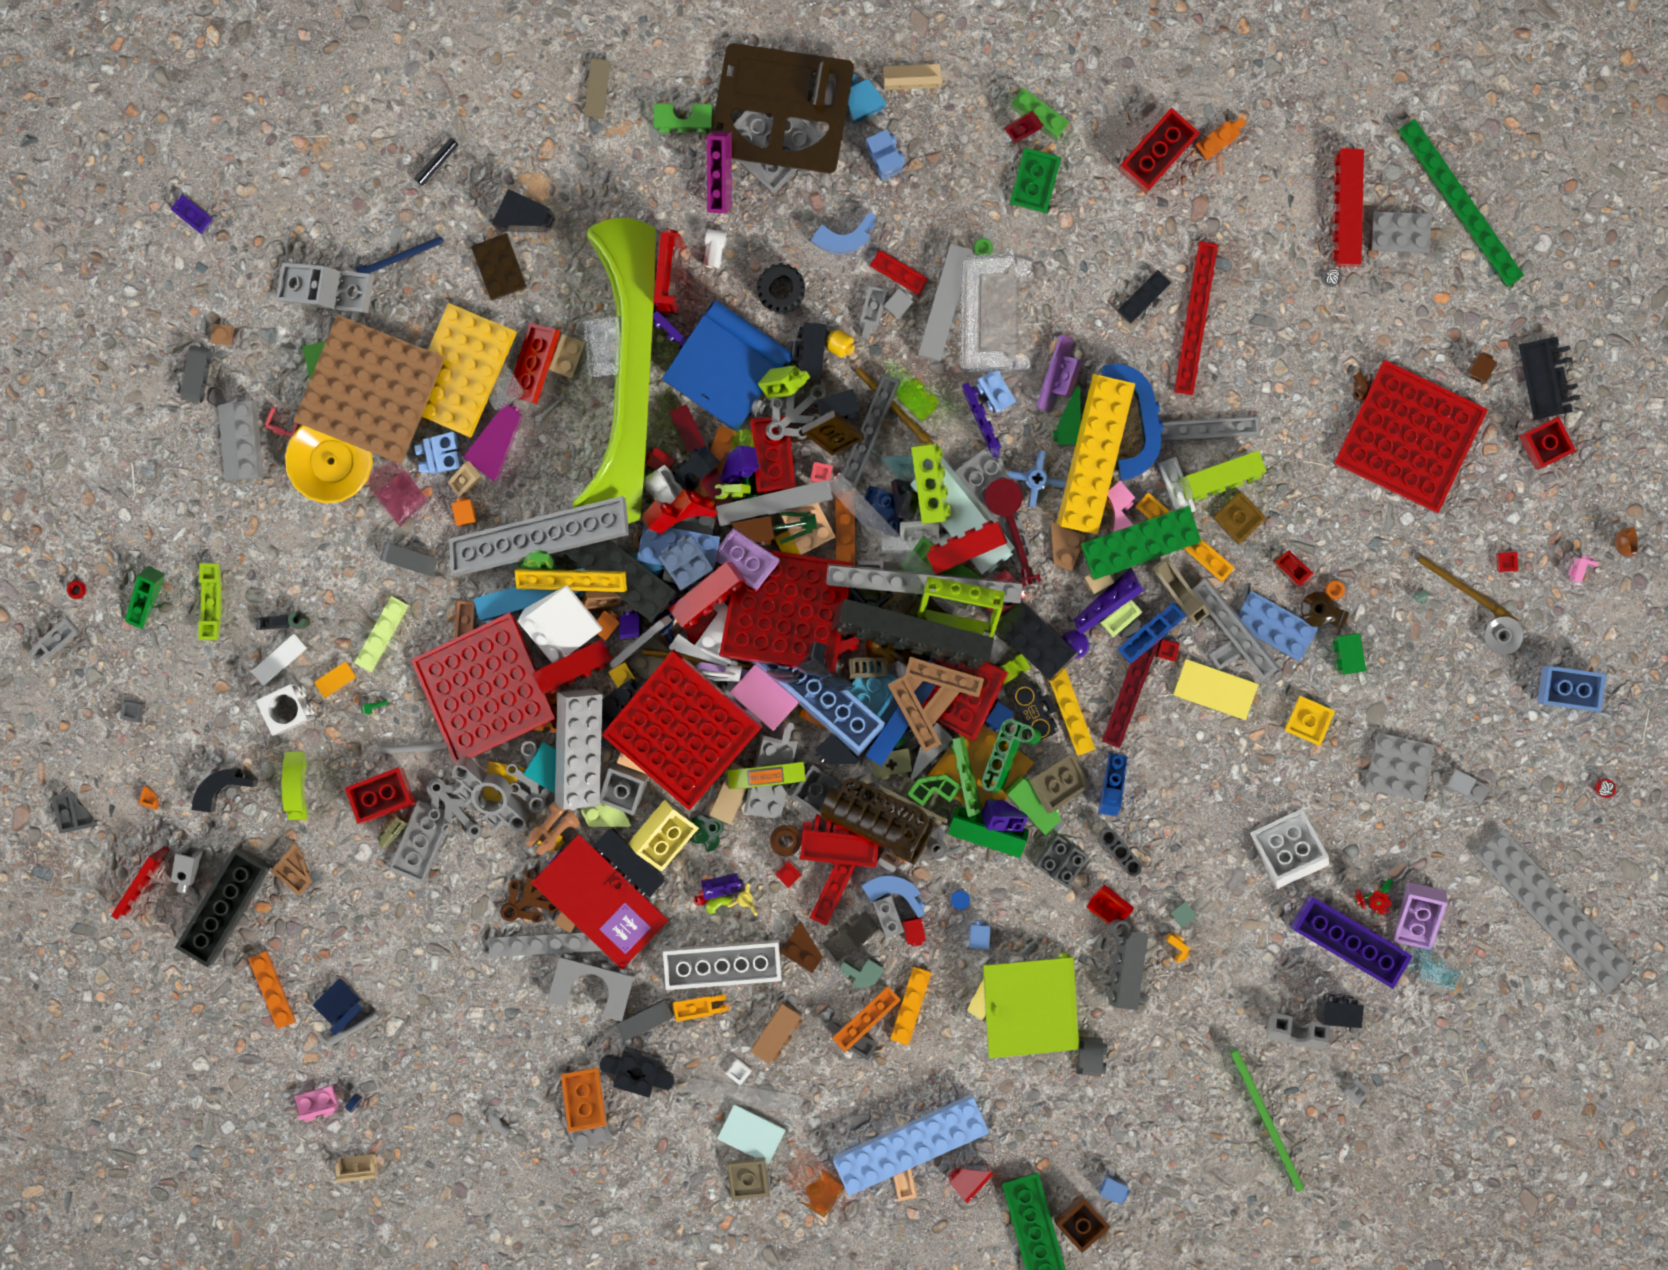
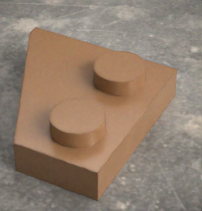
(1065, 546)
(293, 870)

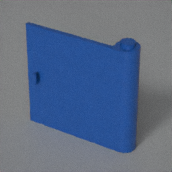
(725, 363)

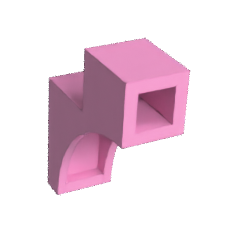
(1119, 499)

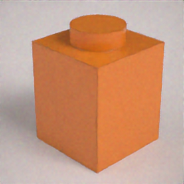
(464, 512)
(609, 623)

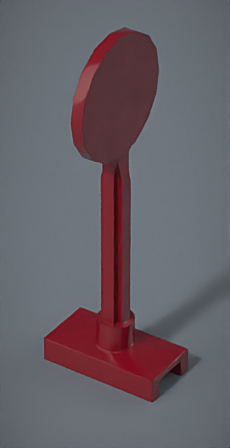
(1003, 499)

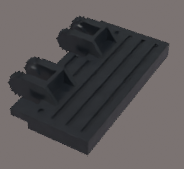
(1543, 378)

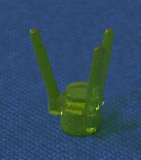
(744, 438)

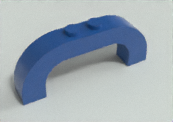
(1150, 425)

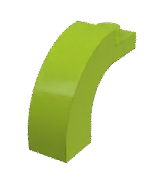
(292, 784)

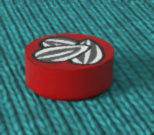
(1605, 788)

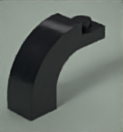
(207, 792)

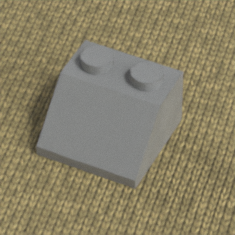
(623, 788)

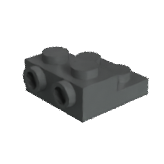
(814, 789)

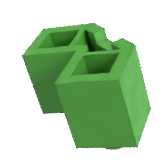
(925, 786)

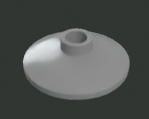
(1513, 635)

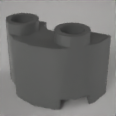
(1091, 1056)

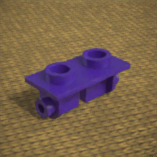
(721, 886)

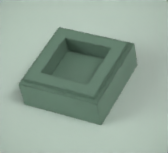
(1183, 914)

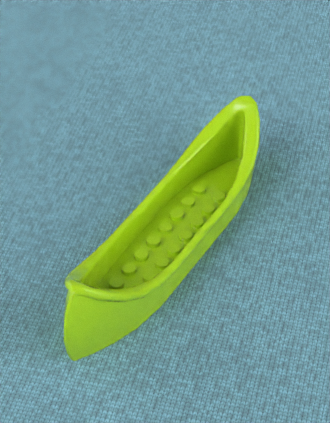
(629, 260)

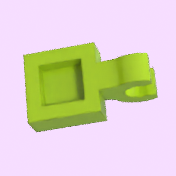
(736, 490)

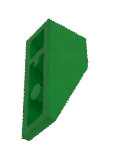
(1069, 423)
(144, 596)

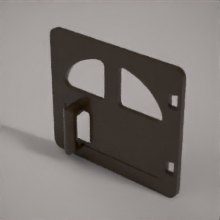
(779, 86)

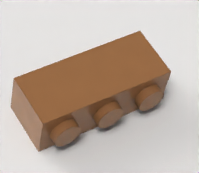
(776, 1033)

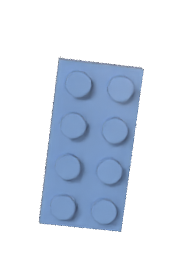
(653, 543)
(1276, 626)

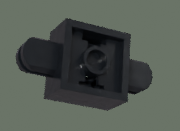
(637, 1072)

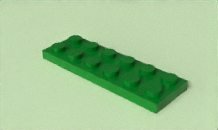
(1140, 542)
(1033, 1223)

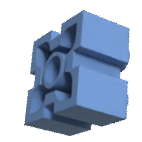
(884, 154)

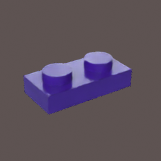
(191, 214)

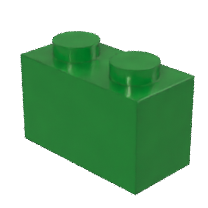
(1349, 654)

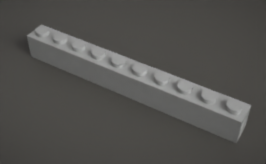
(910, 581)

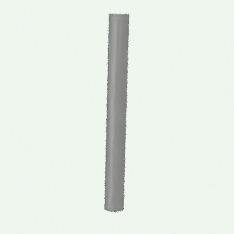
(413, 748)

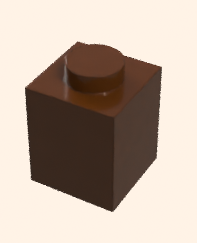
(1481, 367)

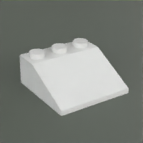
(559, 623)
(1290, 848)

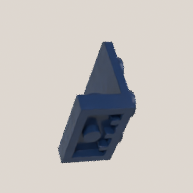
(884, 504)
(339, 1005)

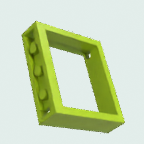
(962, 593)

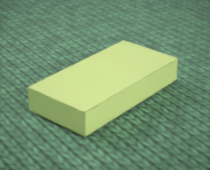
(1121, 618)

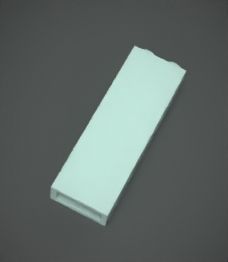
(965, 515)

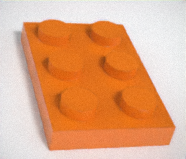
(583, 1100)

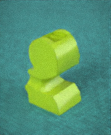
(1015, 666)

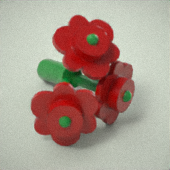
(1378, 899)

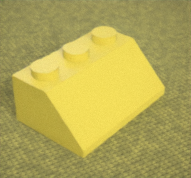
(663, 835)

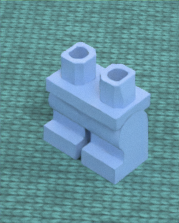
(437, 454)

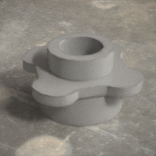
(760, 407)

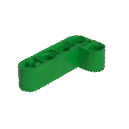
(1007, 757)

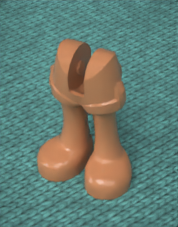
(548, 839)

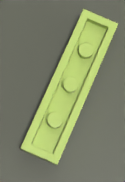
(381, 634)

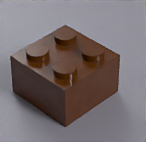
(1082, 1223)

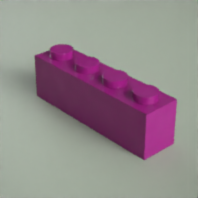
(719, 172)

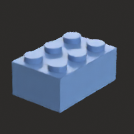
(1571, 688)

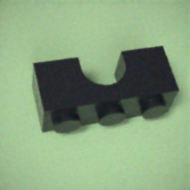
(701, 464)

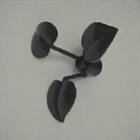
(814, 667)

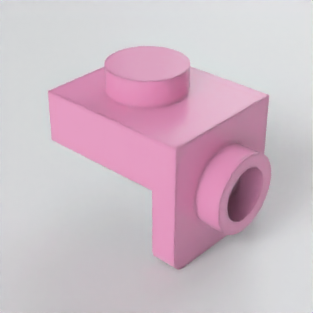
(1578, 569)

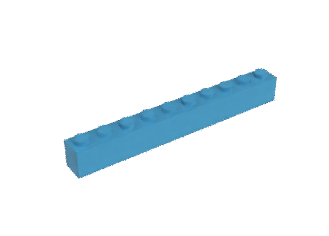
(515, 600)

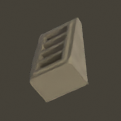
(852, 672)

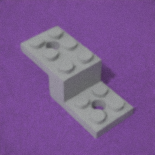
(325, 287)

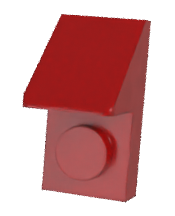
(1293, 568)

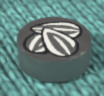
(1331, 277)

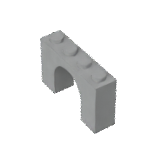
(618, 983)

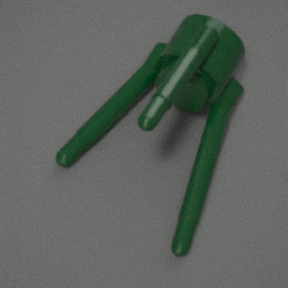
(807, 522)

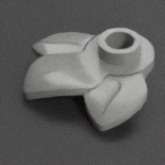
(936, 839)

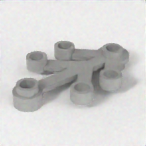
(792, 415)
(532, 784)
(451, 805)

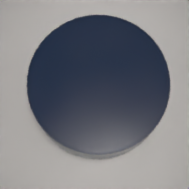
(353, 1103)

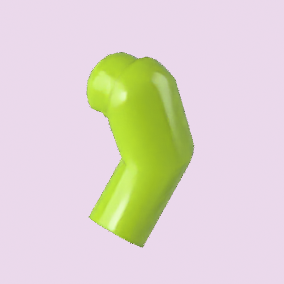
(715, 903)

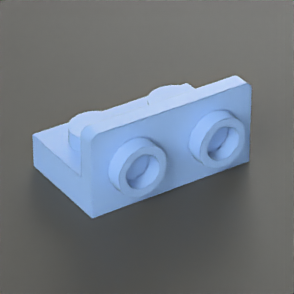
(996, 392)

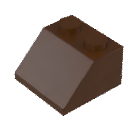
(758, 530)

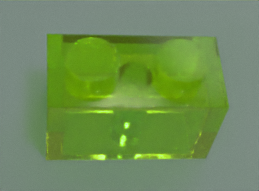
(917, 400)

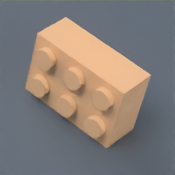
(811, 540)

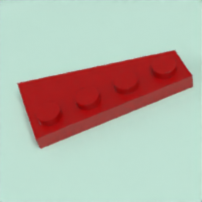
(141, 880)

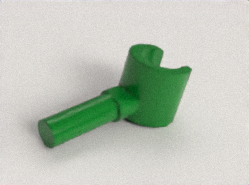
(367, 708)

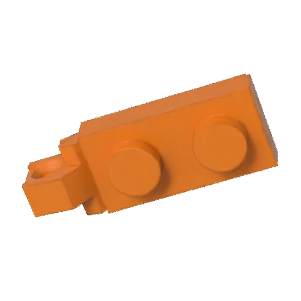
(1220, 138)

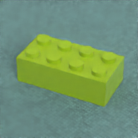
(1216, 478)

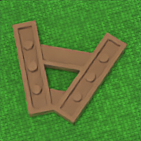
(921, 718)

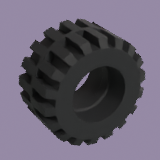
(773, 273)

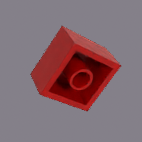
(1547, 443)

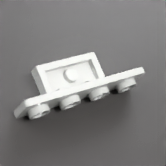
(913, 531)

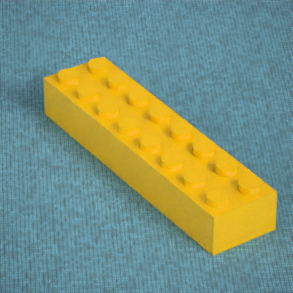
(1095, 454)

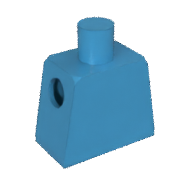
(864, 100)

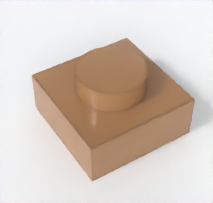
(222, 334)

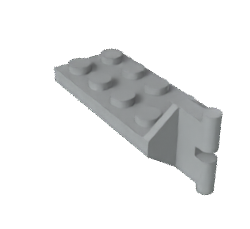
(772, 750)

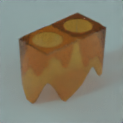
(823, 1193)

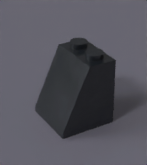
(522, 215)

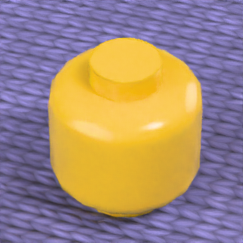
(840, 343)

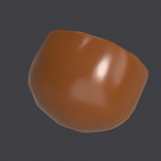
(1627, 542)

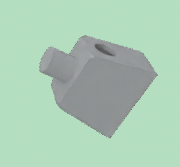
(187, 867)

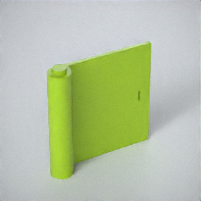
(1031, 1007)

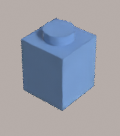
(979, 935)
(1114, 1189)

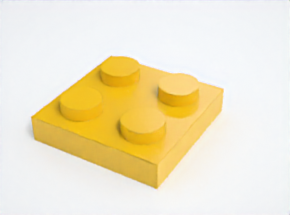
(1309, 720)

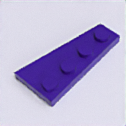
(979, 414)

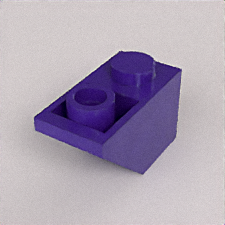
(739, 464)
(1003, 816)

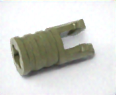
(391, 829)

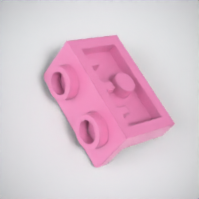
(316, 1102)

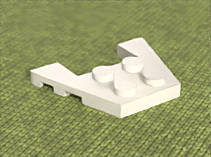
(709, 640)

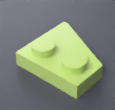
(605, 816)

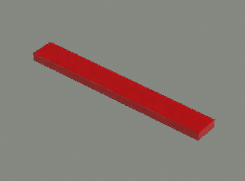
(1195, 318)

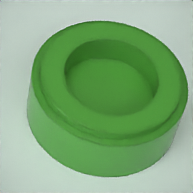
(983, 246)

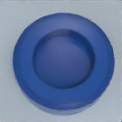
(960, 899)

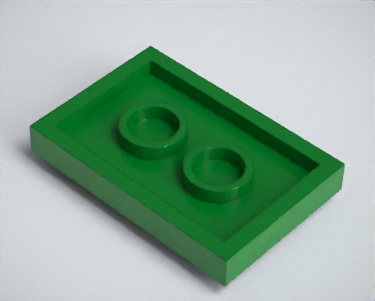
(1035, 180)

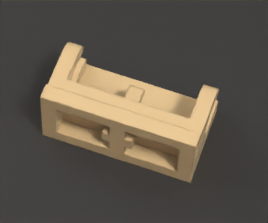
(356, 1168)

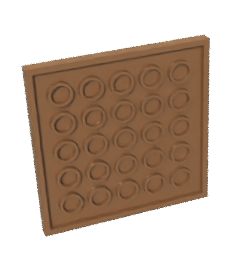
(369, 389)

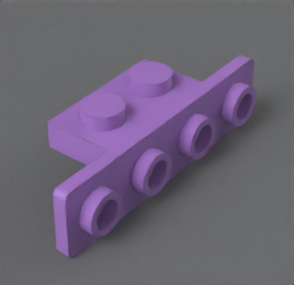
(1060, 375)

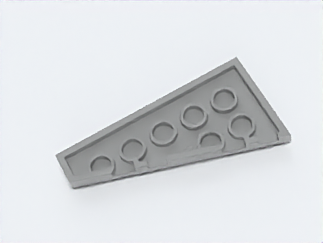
(977, 476)

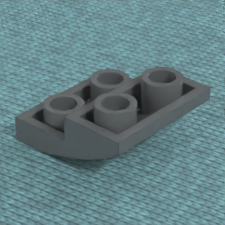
(1061, 860)

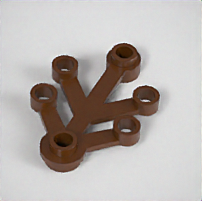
(529, 899)

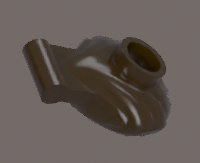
(1319, 609)

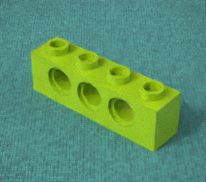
(928, 512)

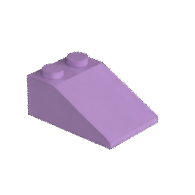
(1420, 916)

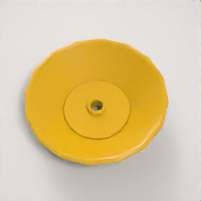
(314, 477)

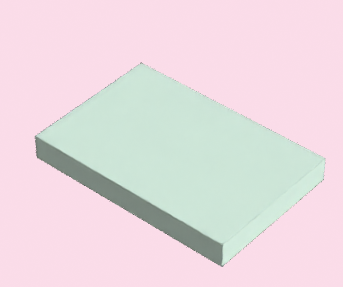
(751, 1133)

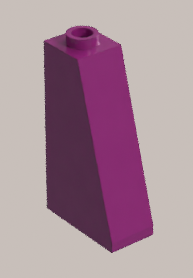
(494, 443)

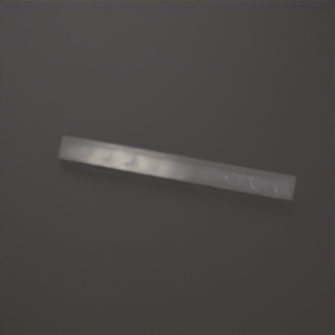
(888, 537)

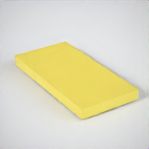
(1215, 689)

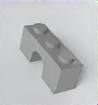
(1311, 1035)

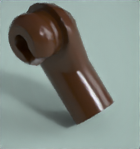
(1361, 388)

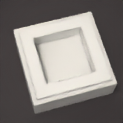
(738, 1071)

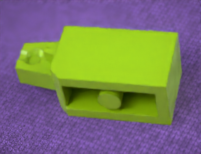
(783, 381)

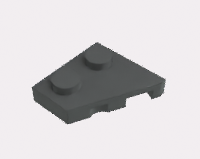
(71, 813)

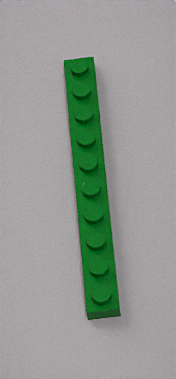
(1460, 203)

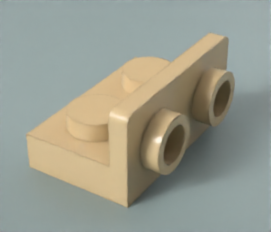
(566, 356)

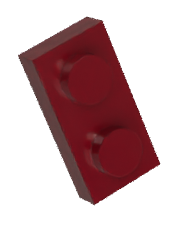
(1023, 126)

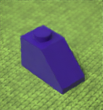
(630, 625)

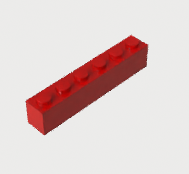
(1348, 207)

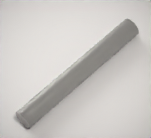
(351, 1029)

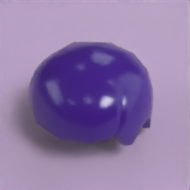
(1078, 642)

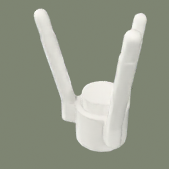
(731, 673)

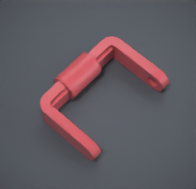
(278, 430)

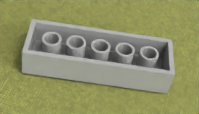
(578, 748)

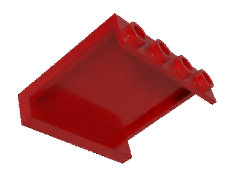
(668, 241)

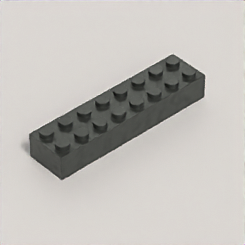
(912, 633)

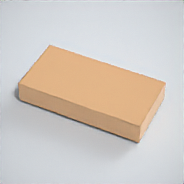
(904, 1185)

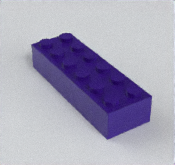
(1351, 941)

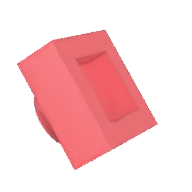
(821, 472)

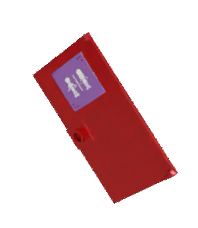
(600, 901)

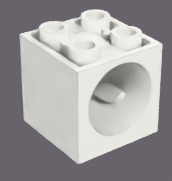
(269, 703)

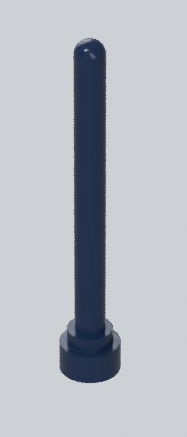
(398, 257)

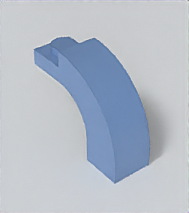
(844, 244)
(896, 884)

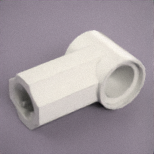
(714, 244)

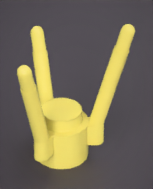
(745, 899)

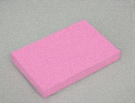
(764, 697)

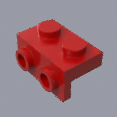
(1109, 905)

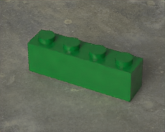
(975, 831)

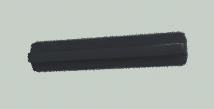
(437, 160)

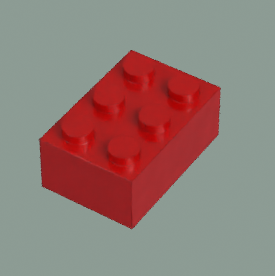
(380, 795)

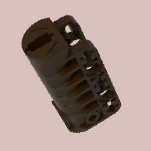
(877, 823)

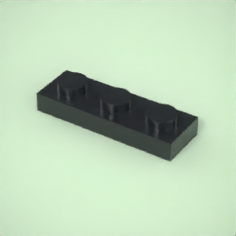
(1143, 296)

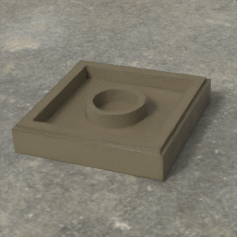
(748, 1178)

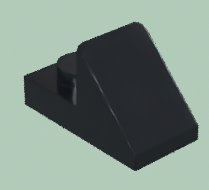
(905, 500)

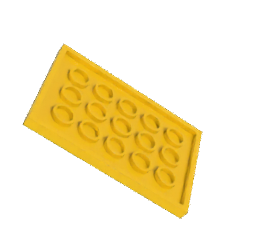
(473, 358)

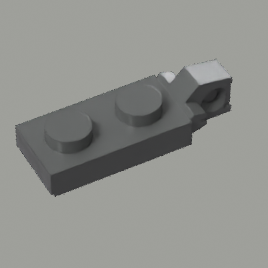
(863, 1047)

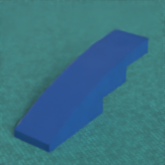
(1151, 633)

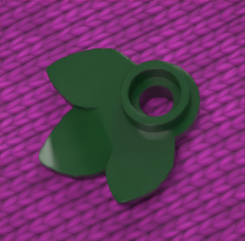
(705, 833)

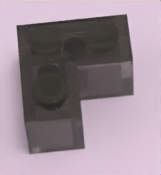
(850, 935)

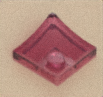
(401, 497)

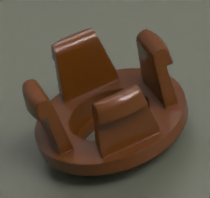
(785, 829)

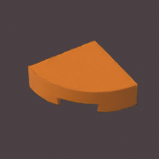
(148, 798)

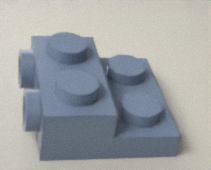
(685, 562)

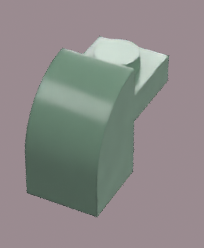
(864, 977)

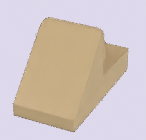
(464, 479)

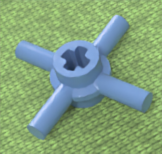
(1027, 477)

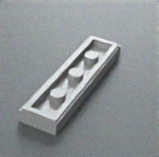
(643, 639)

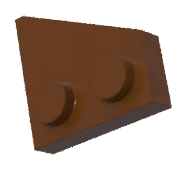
(802, 949)

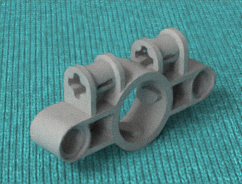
(496, 814)

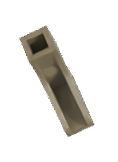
(1180, 591)

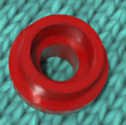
(71, 589)

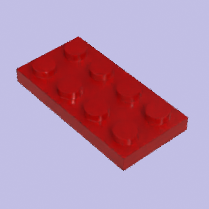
(535, 360)
(774, 458)

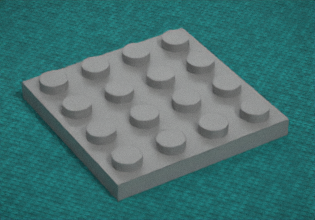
(757, 130)

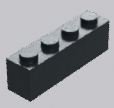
(632, 865)

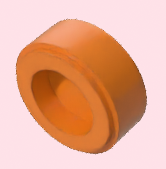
(1334, 589)

